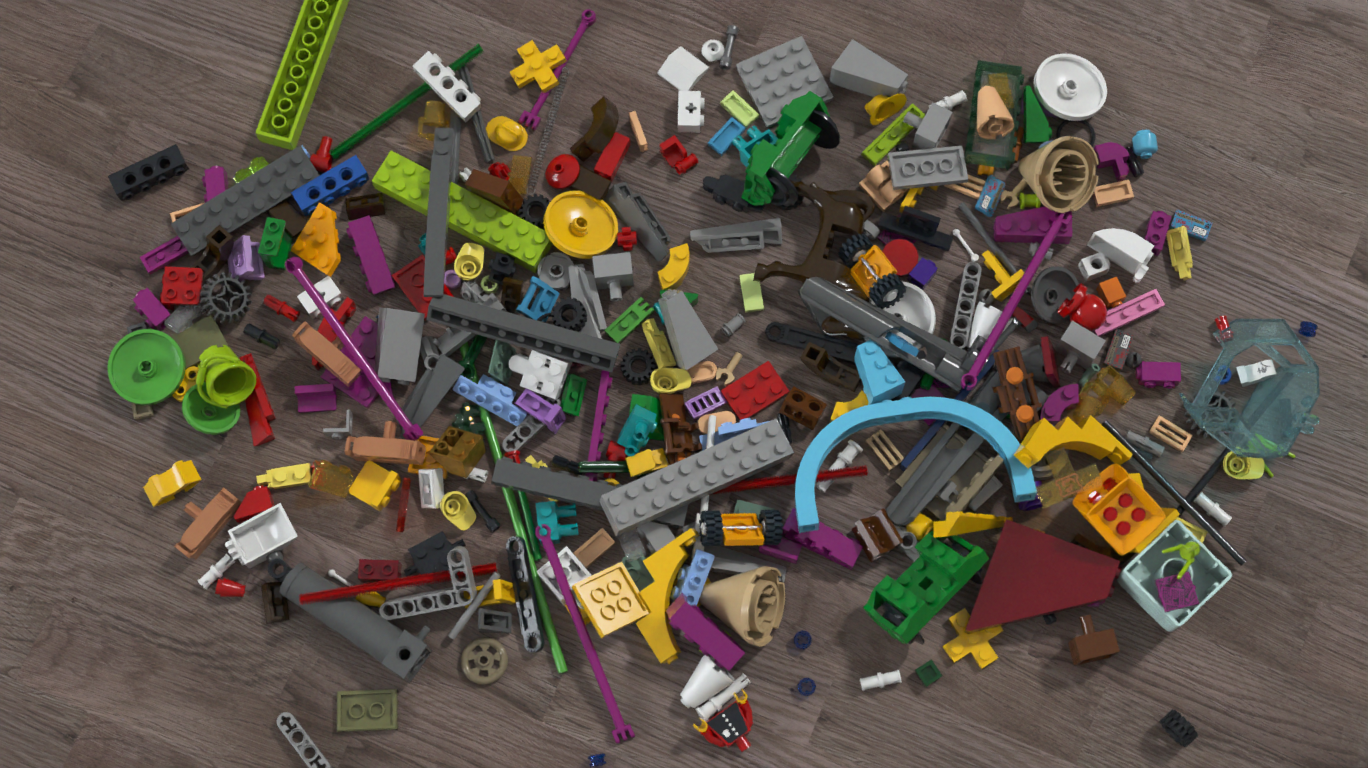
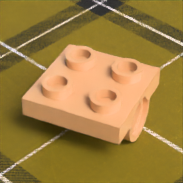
(879, 187)

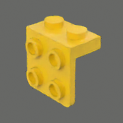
(375, 485)

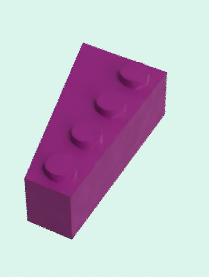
(1029, 227)
(371, 255)
(825, 542)
(704, 633)

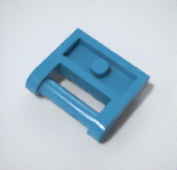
(543, 302)

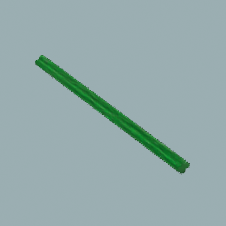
(377, 122)

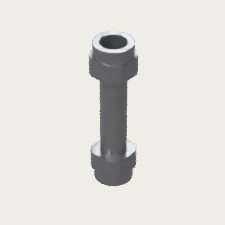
(726, 60)

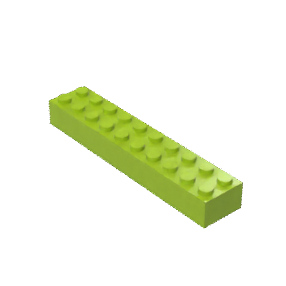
(300, 72)
(468, 212)

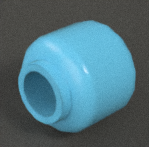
(1144, 144)

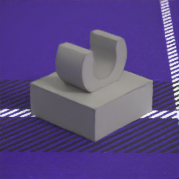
(946, 490)

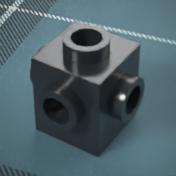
(501, 267)

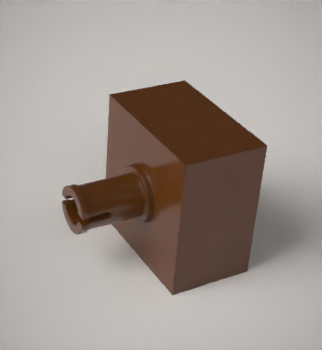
(1092, 645)

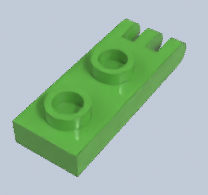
(629, 321)

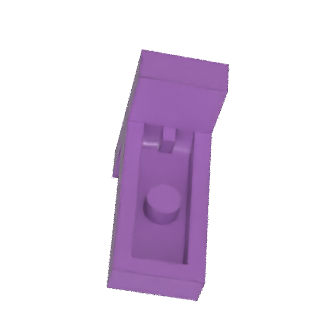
(542, 410)

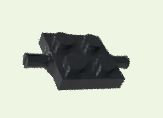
(432, 555)

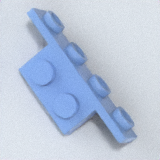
(492, 397)
(730, 430)
(693, 577)

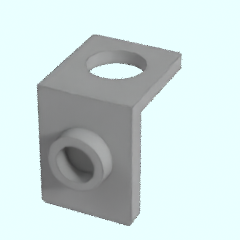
(340, 433)

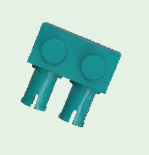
(757, 136)
(636, 430)
(549, 514)

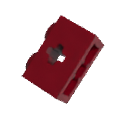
(378, 570)

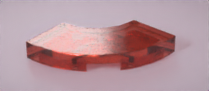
(403, 505)

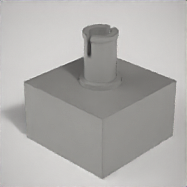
(930, 128)
(613, 272)
(1078, 347)

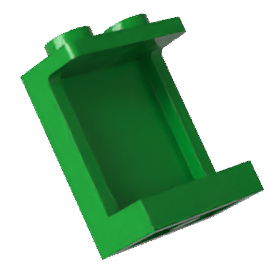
(275, 244)

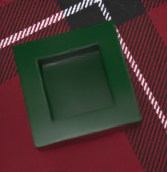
(928, 673)

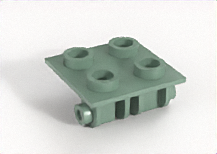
(499, 362)

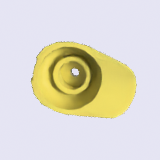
(469, 258)
(670, 378)
(1245, 466)
(461, 511)

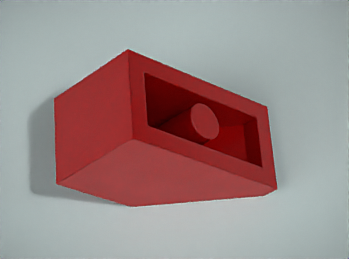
(254, 503)

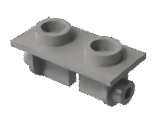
(472, 292)

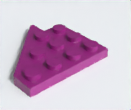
(361, 390)

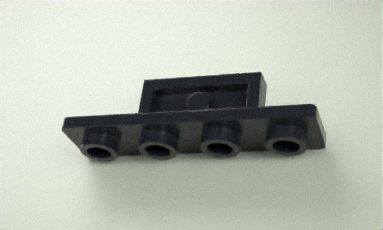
(917, 226)

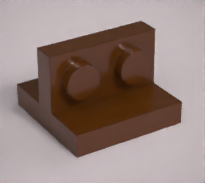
(877, 535)

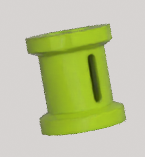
(1029, 200)

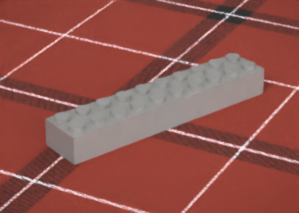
(696, 477)

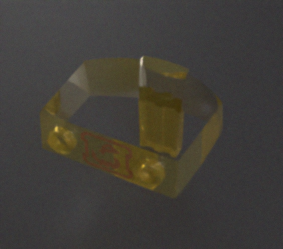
(1067, 481)

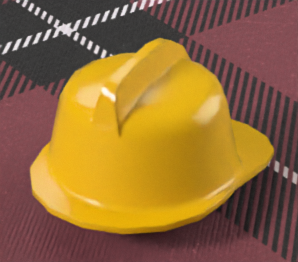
(883, 107)
(507, 133)

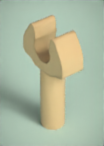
(1013, 194)
(729, 369)

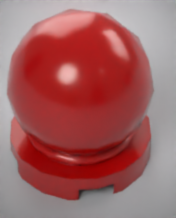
(1084, 309)

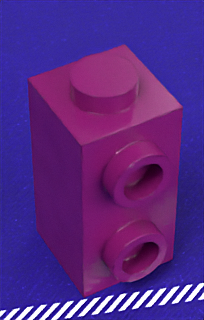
(215, 182)
(1157, 230)
(150, 306)
(1158, 374)

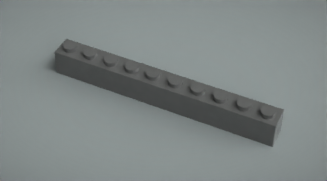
(523, 332)
(565, 487)

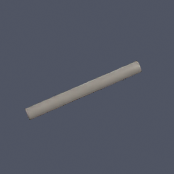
(473, 606)

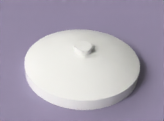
(1070, 87)
(915, 309)

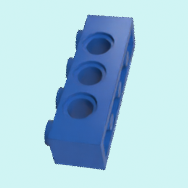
(332, 177)

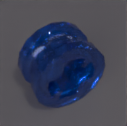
(1308, 329)
(803, 646)
(806, 693)
(597, 760)

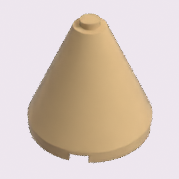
(1062, 173)
(748, 603)

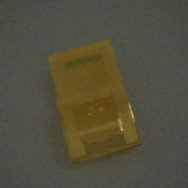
(1000, 83)
(520, 173)

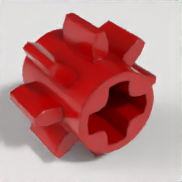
(499, 170)
(627, 238)

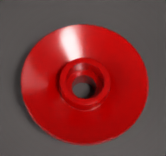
(566, 175)

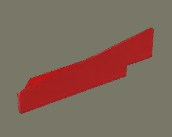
(259, 408)

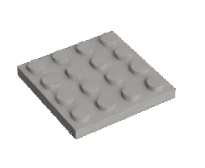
(781, 76)

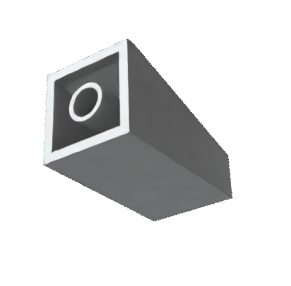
(867, 72)
(685, 330)
(398, 345)

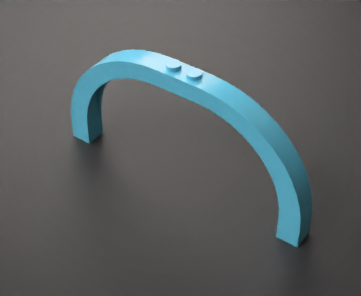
(899, 411)

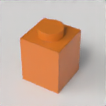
(1111, 292)

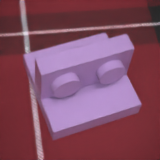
(246, 260)

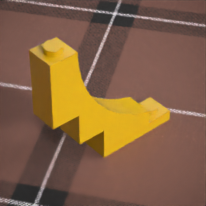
(1085, 437)
(664, 568)

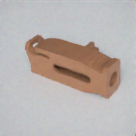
(327, 353)
(386, 449)
(207, 523)

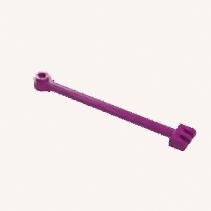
(532, 116)

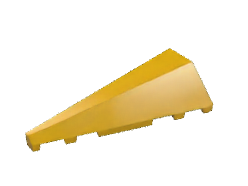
(962, 523)

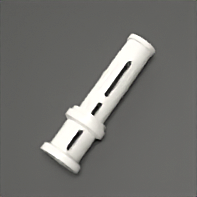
(843, 459)
(715, 703)

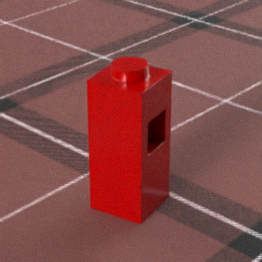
(612, 156)

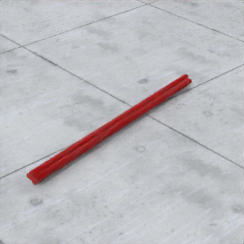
(840, 473)
(402, 582)

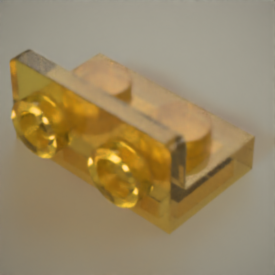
(331, 478)

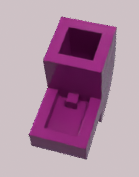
(1113, 155)

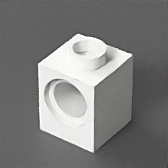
(1091, 273)

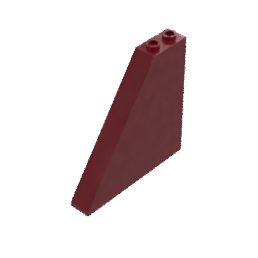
(1039, 577)

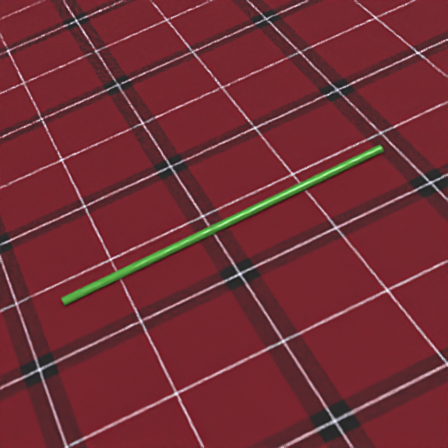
(520, 531)

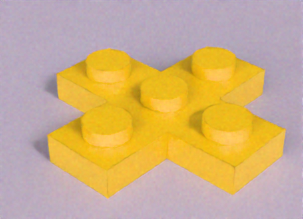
(538, 66)
(973, 643)

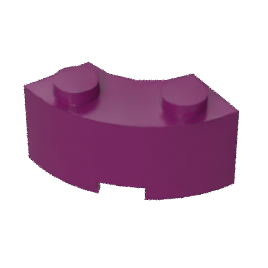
(1059, 402)

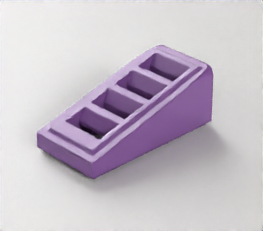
(696, 415)

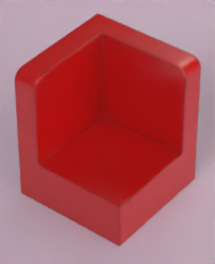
(672, 151)

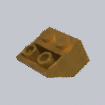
(458, 451)

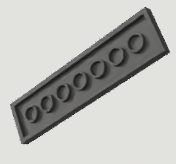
(246, 199)

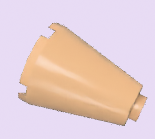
(992, 114)

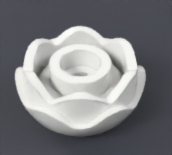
(713, 55)

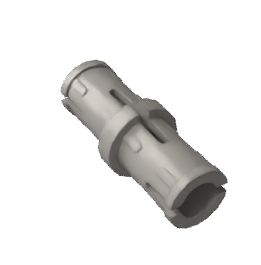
(1144, 443)

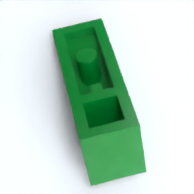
(1034, 121)

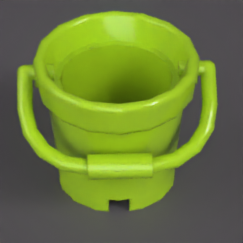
(225, 376)

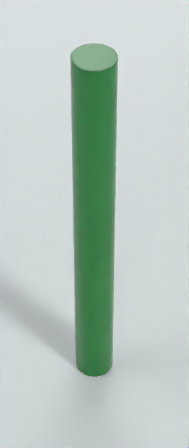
(530, 526)

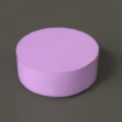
(451, 280)

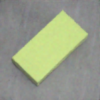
(739, 109)
(751, 293)

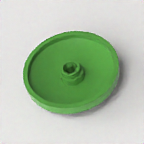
(146, 367)

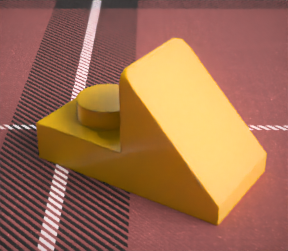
(646, 462)

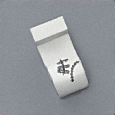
(1256, 372)

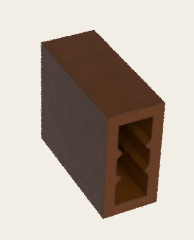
(494, 190)

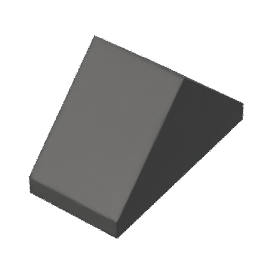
(494, 621)

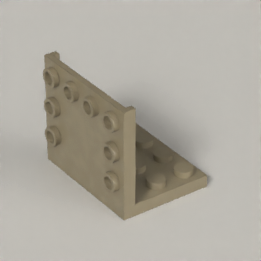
(969, 478)

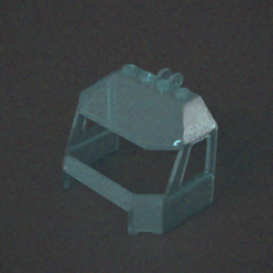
(1276, 406)

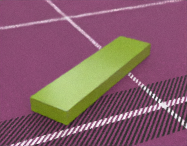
(890, 137)

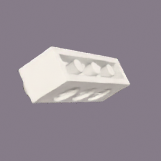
(464, 109)

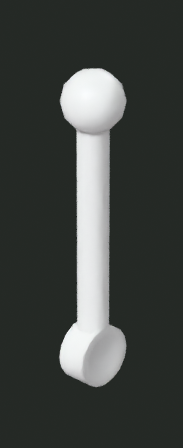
(974, 257)
(332, 573)

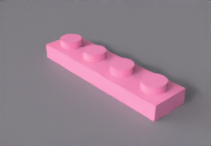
(1131, 311)

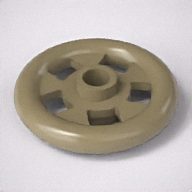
(493, 674)

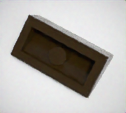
(592, 183)
(364, 206)
(294, 220)
(274, 603)

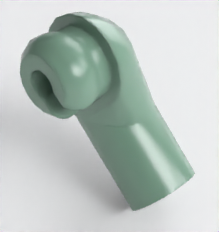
(1088, 375)

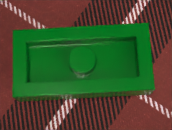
(573, 394)

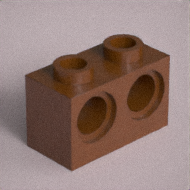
(803, 408)

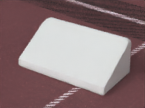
(431, 487)

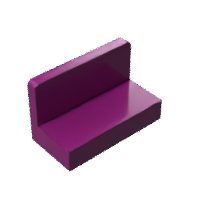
(316, 398)
(786, 550)

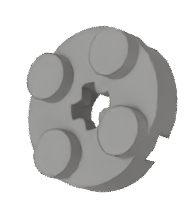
(549, 263)

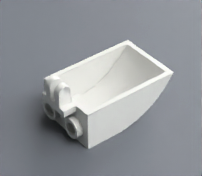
(1124, 249)
(260, 536)

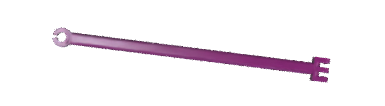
(294, 266)
(971, 376)
(584, 636)

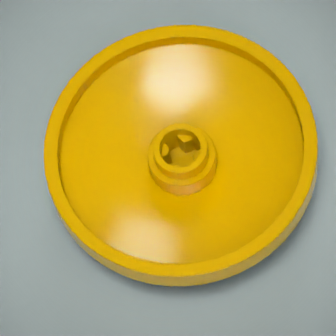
(580, 224)

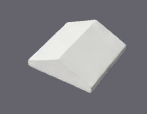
(682, 69)

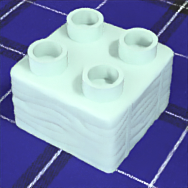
(1151, 564)

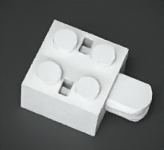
(541, 374)
(569, 563)

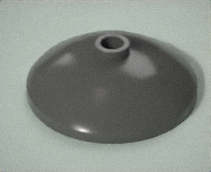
(1059, 284)

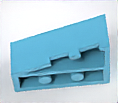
(877, 373)

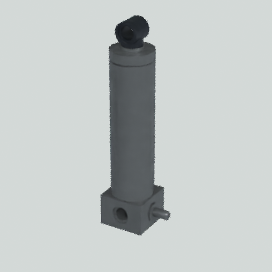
(355, 621)

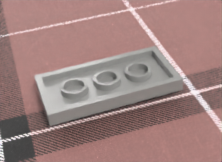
(927, 167)

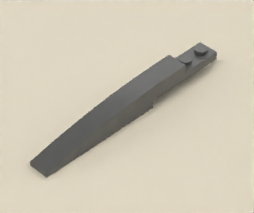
(438, 212)

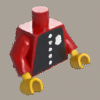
(729, 725)

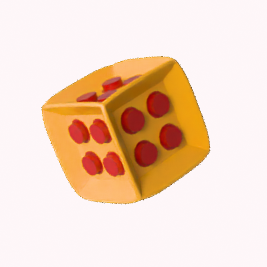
(1120, 510)

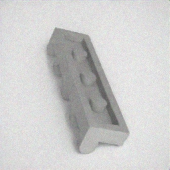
(455, 338)

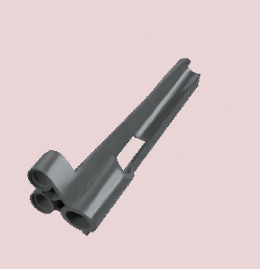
(943, 359)
(945, 462)

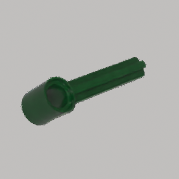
(471, 356)
(605, 467)

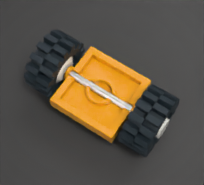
(872, 271)
(740, 528)

